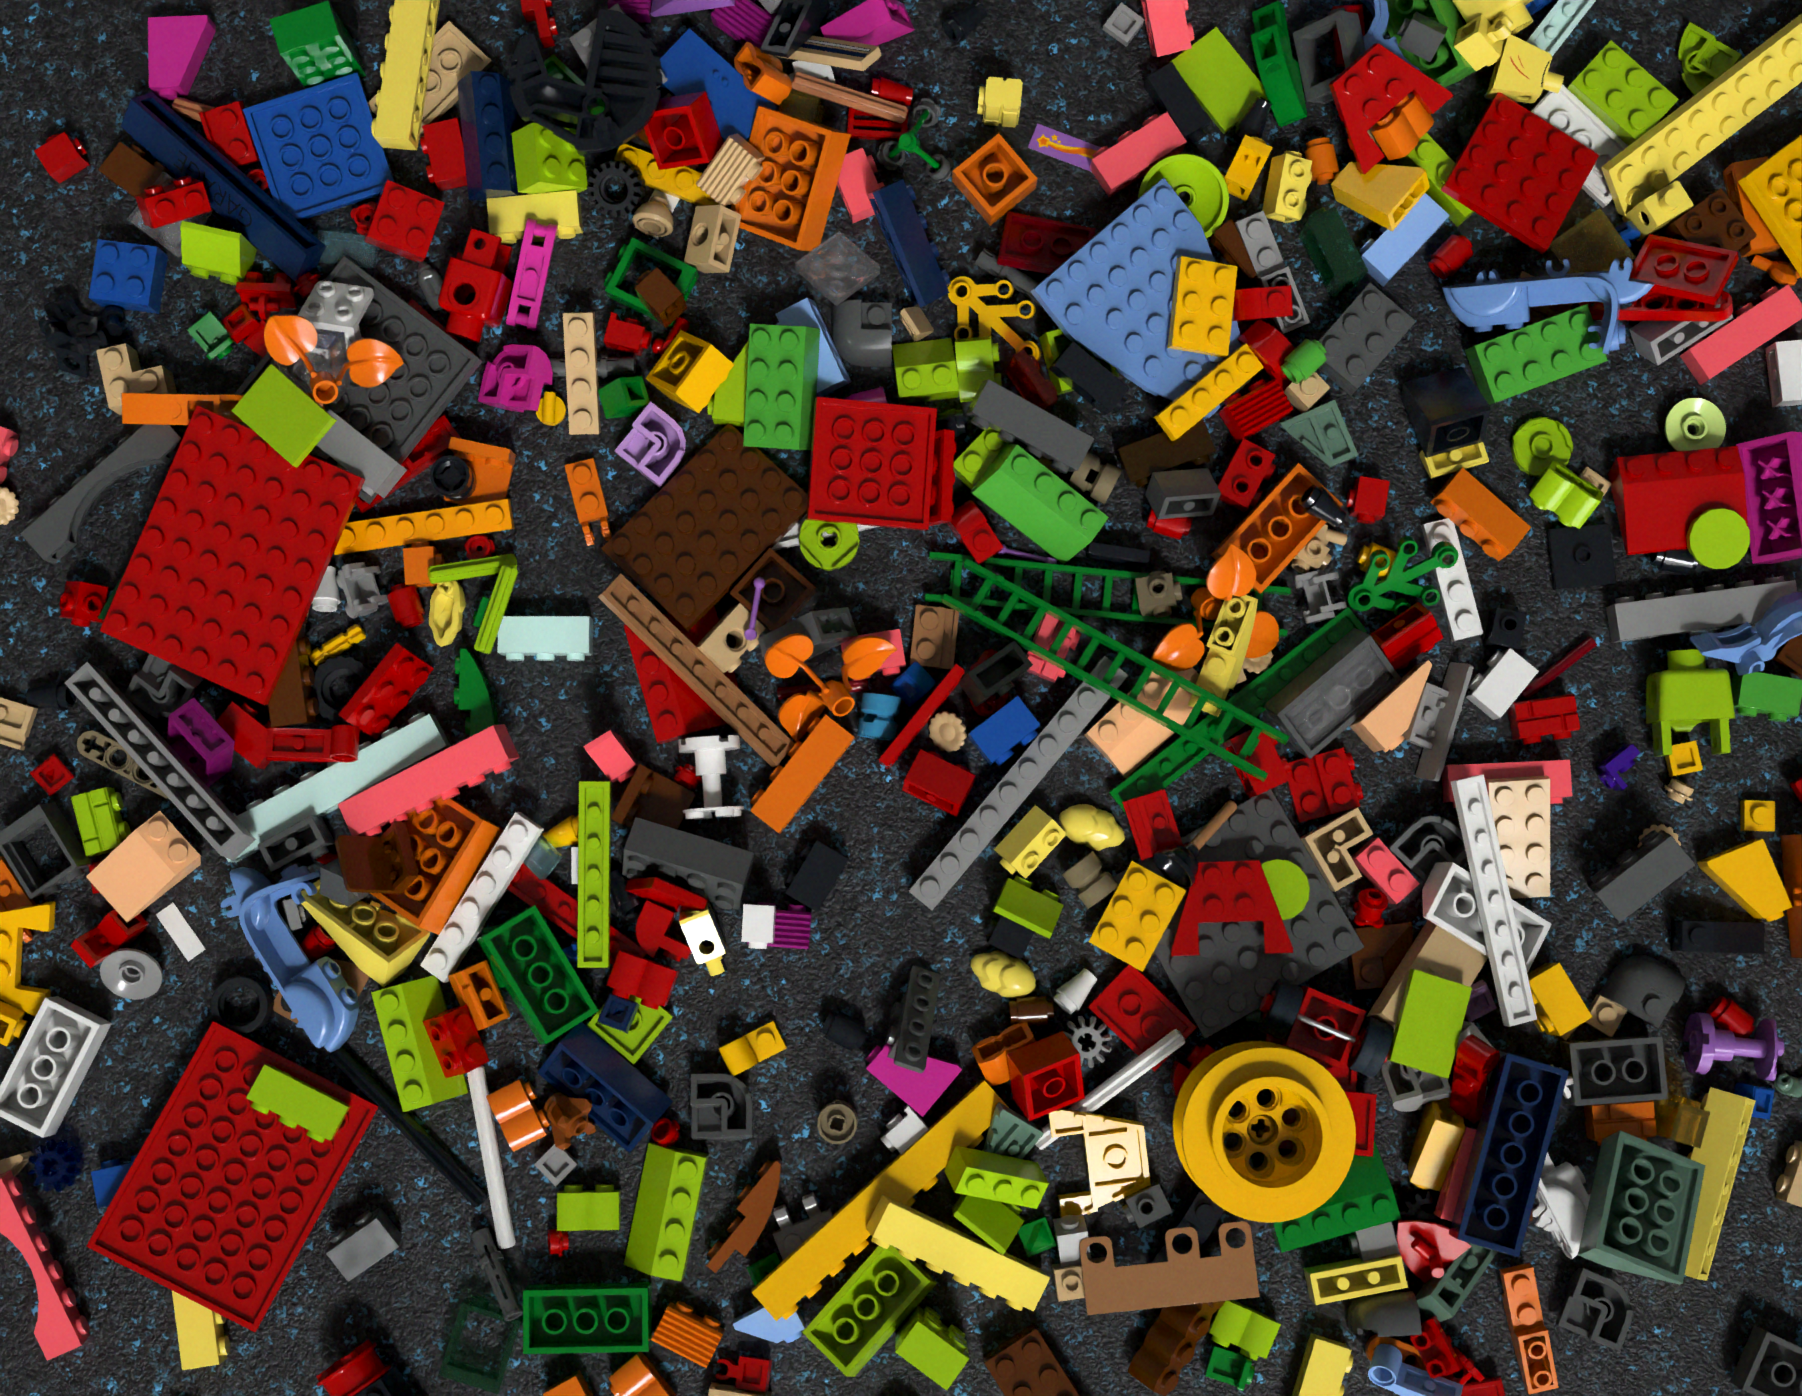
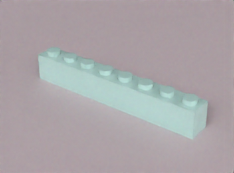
(323, 791)

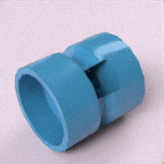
(879, 716)

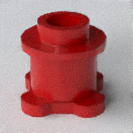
(1370, 908)

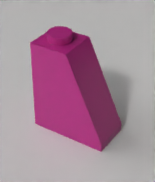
(870, 23)
(177, 52)
(914, 1088)

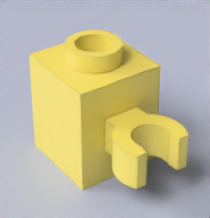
(1481, 41)

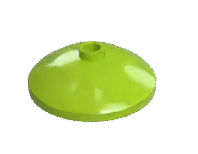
(1201, 180)

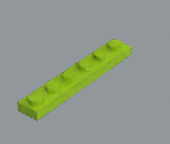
(594, 874)

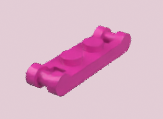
(531, 274)

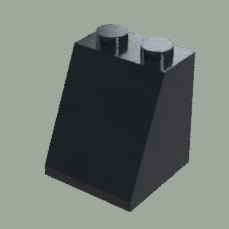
(1446, 411)

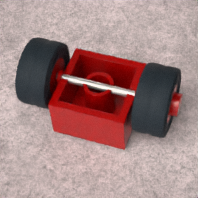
(1325, 1028)

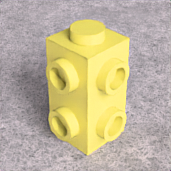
(1287, 187)
(1029, 842)

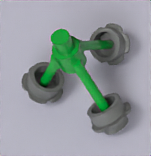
(892, 153)

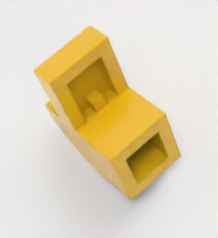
(1246, 166)

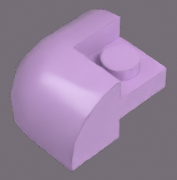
(653, 444)

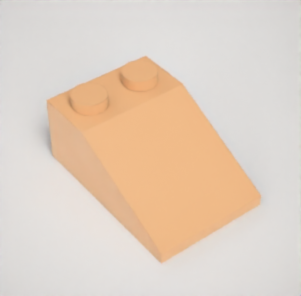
(1390, 717)
(144, 866)

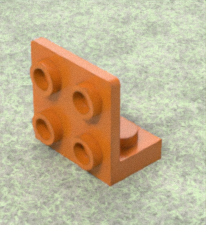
(491, 466)

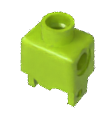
(1686, 697)

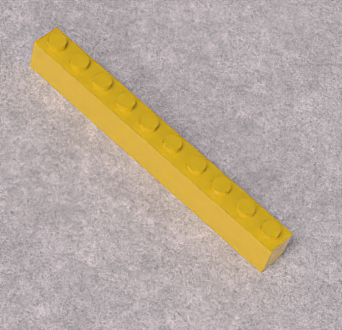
(900, 1180)

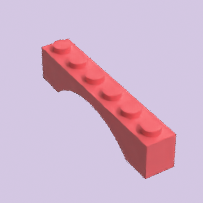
(58, 1321)

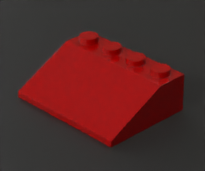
(1666, 491)
(670, 702)

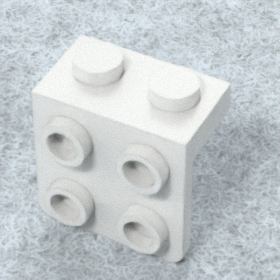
(337, 308)

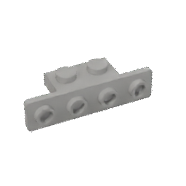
(1437, 718)

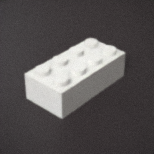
(50, 1065)

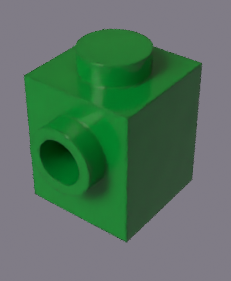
(624, 397)

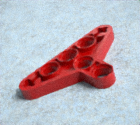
(1669, 310)

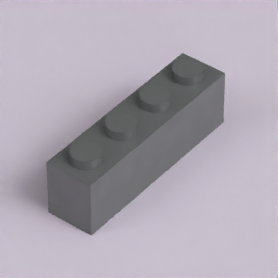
(1029, 426)

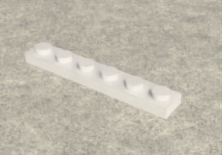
(482, 896)

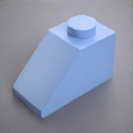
(762, 1325)

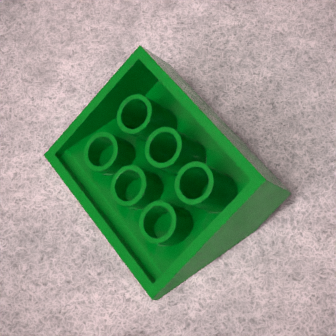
(1358, 1204)

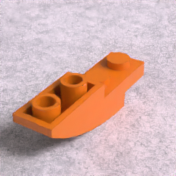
(174, 407)
(1527, 1328)

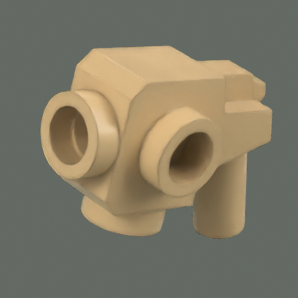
(1315, 552)

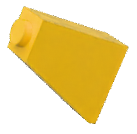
(1382, 193)
(1749, 879)
(1435, 1145)

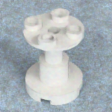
(710, 764)

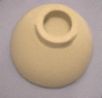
(654, 218)

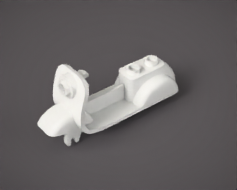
(1561, 1199)

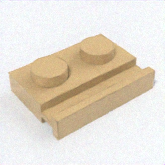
(15, 723)

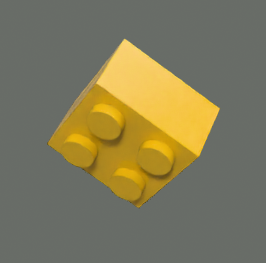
(690, 371)
(1556, 1000)

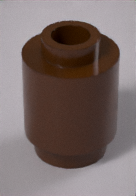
(1031, 1009)

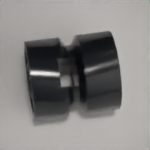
(453, 478)

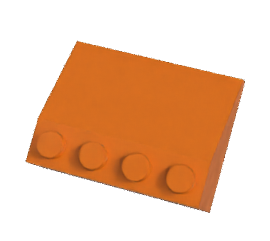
(797, 179)
(449, 851)

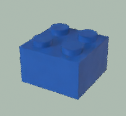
(128, 276)
(1004, 731)

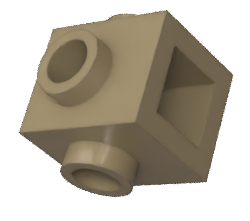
(1158, 594)

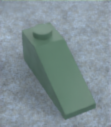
(1446, 1294)

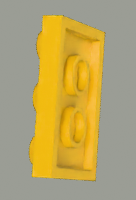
(1202, 306)
(1137, 916)

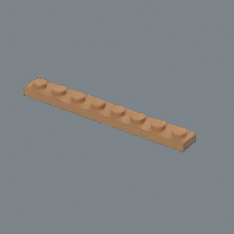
(696, 670)

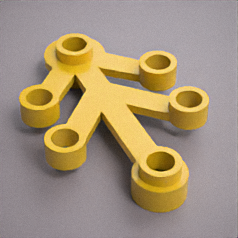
(989, 315)

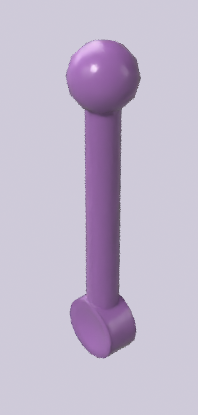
(1005, 550)
(751, 634)

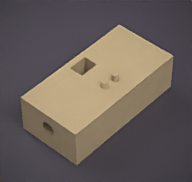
(1433, 953)

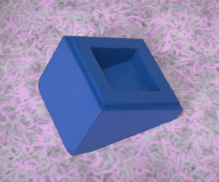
(912, 684)
(1762, 1096)

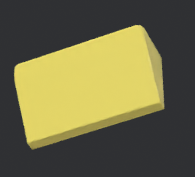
(1454, 460)

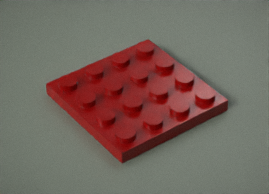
(1520, 172)
(871, 463)

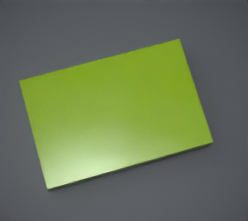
(1219, 79)
(284, 415)
(1429, 1023)

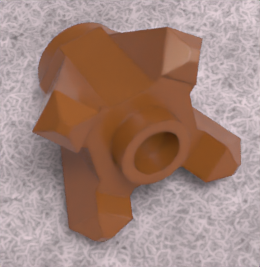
(568, 1118)

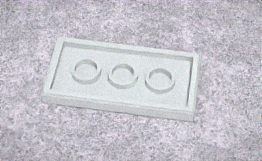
(1580, 123)

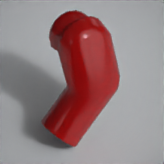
(660, 345)

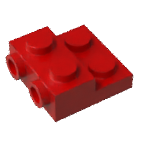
(1323, 785)

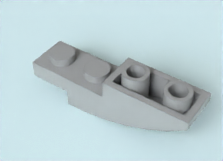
(1270, 266)

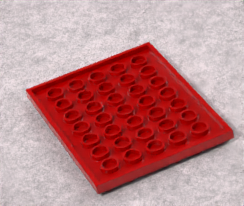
(231, 556)
(225, 1189)

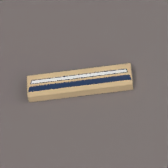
(837, 53)

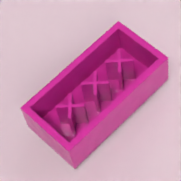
(1774, 496)

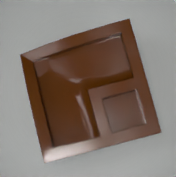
(1380, 956)

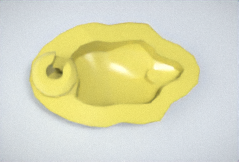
(446, 612)
(1091, 827)
(1003, 974)

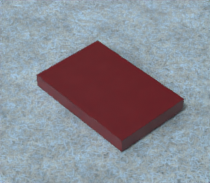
(1039, 242)

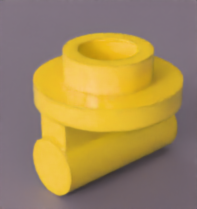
(551, 409)

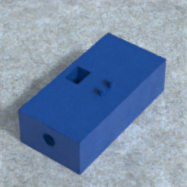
(695, 68)

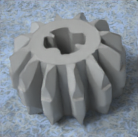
(1094, 1036)

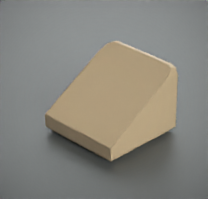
(915, 323)
(15, 1163)

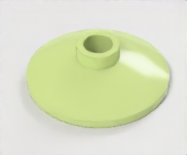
(1703, 416)

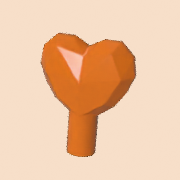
(1780, 271)

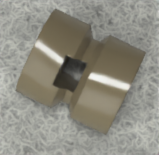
(1103, 483)
(1090, 880)
(837, 1122)

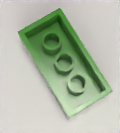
(1535, 355)
(781, 386)

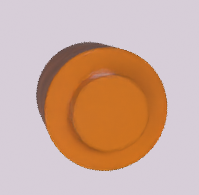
(1324, 160)

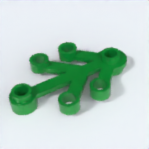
(1398, 579)

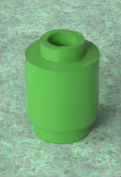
(1304, 360)

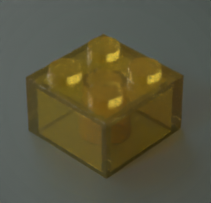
(1591, 245)

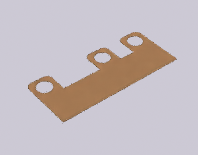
(1178, 1282)

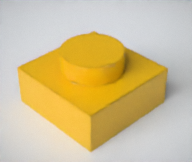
(1684, 759)
(1757, 815)

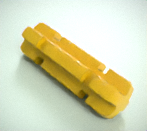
(337, 645)

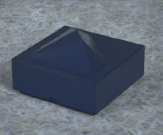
(618, 1013)

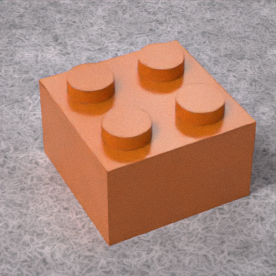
(994, 179)

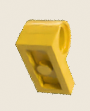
(752, 1048)

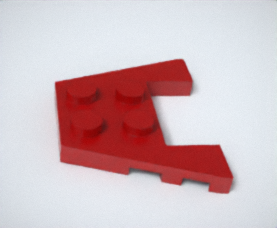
(1371, 90)
(1230, 894)

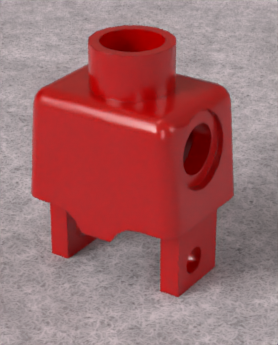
(478, 273)

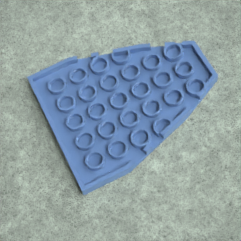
(1120, 294)

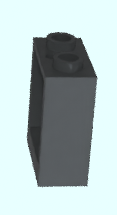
(1351, 43)
(823, 627)
(23, 865)

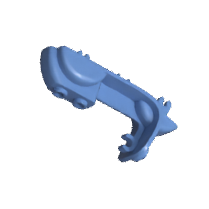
(1509, 300)
(313, 991)

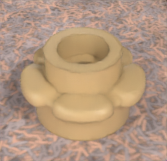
(1679, 791)

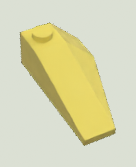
(372, 937)

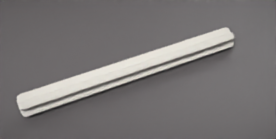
(1121, 1079)
(491, 1158)

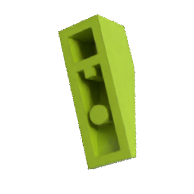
(730, 396)

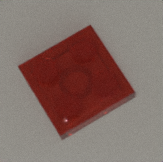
(1025, 375)

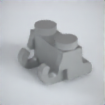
(360, 589)
(1318, 596)

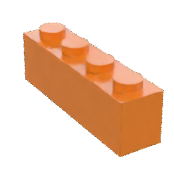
(802, 773)

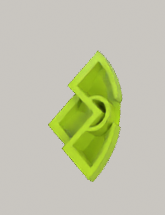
(1703, 58)

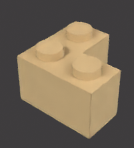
(123, 374)
(1330, 844)

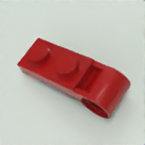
(313, 745)
(1473, 1064)

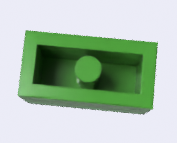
(1766, 694)

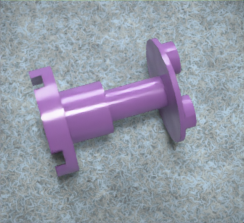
(1717, 1044)

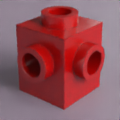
(82, 602)

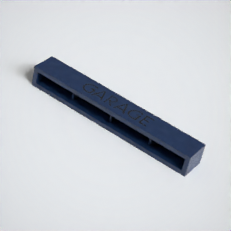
(227, 187)

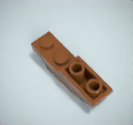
(756, 1207)

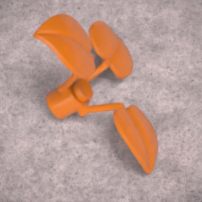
(369, 359)
(1227, 577)
(799, 711)

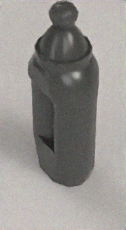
(430, 284)

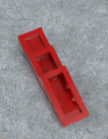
(426, 452)

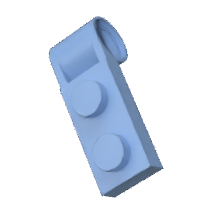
(1406, 1380)

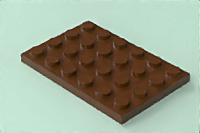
(707, 527)

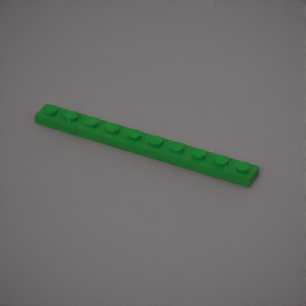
(1185, 754)

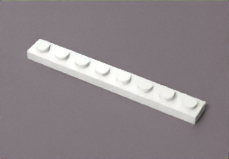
(1493, 900)

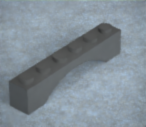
(59, 527)

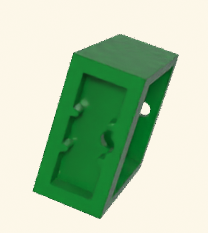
(685, 282)

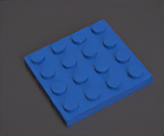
(319, 147)

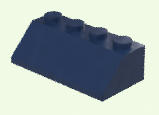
(487, 126)
(908, 242)
(621, 1096)

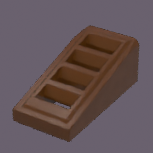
(1231, 247)

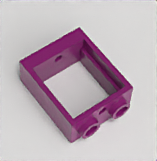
(198, 736)

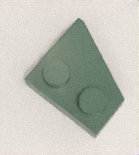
(1323, 434)
(1011, 1133)

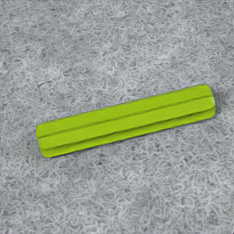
(470, 568)
(496, 609)

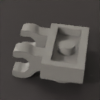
(793, 1235)

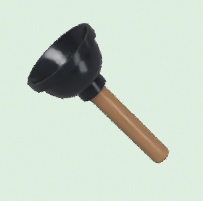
(1180, 861)

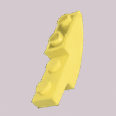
(1227, 649)

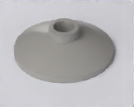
(131, 973)

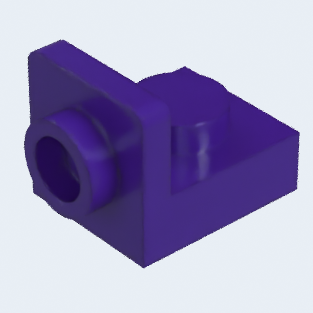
(1619, 761)

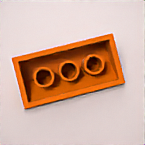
(1276, 527)

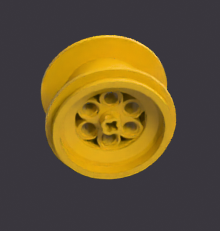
(1320, 1135)

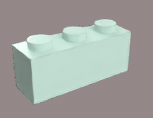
(545, 637)

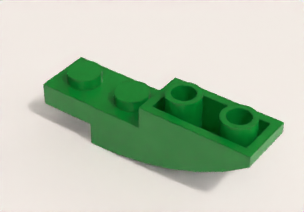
(1276, 65)
(474, 694)

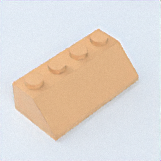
(1130, 737)

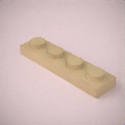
(581, 373)

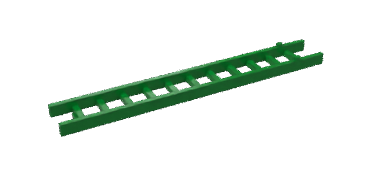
(955, 582)
(1123, 652)

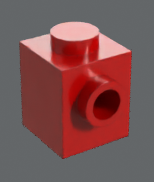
(62, 156)
(1368, 499)

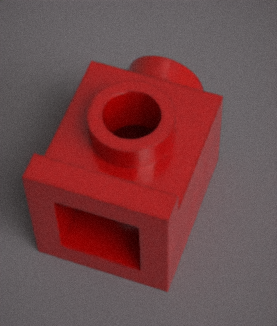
(626, 335)

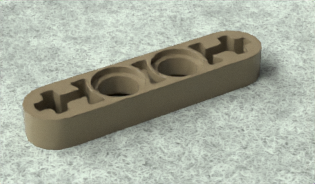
(129, 770)

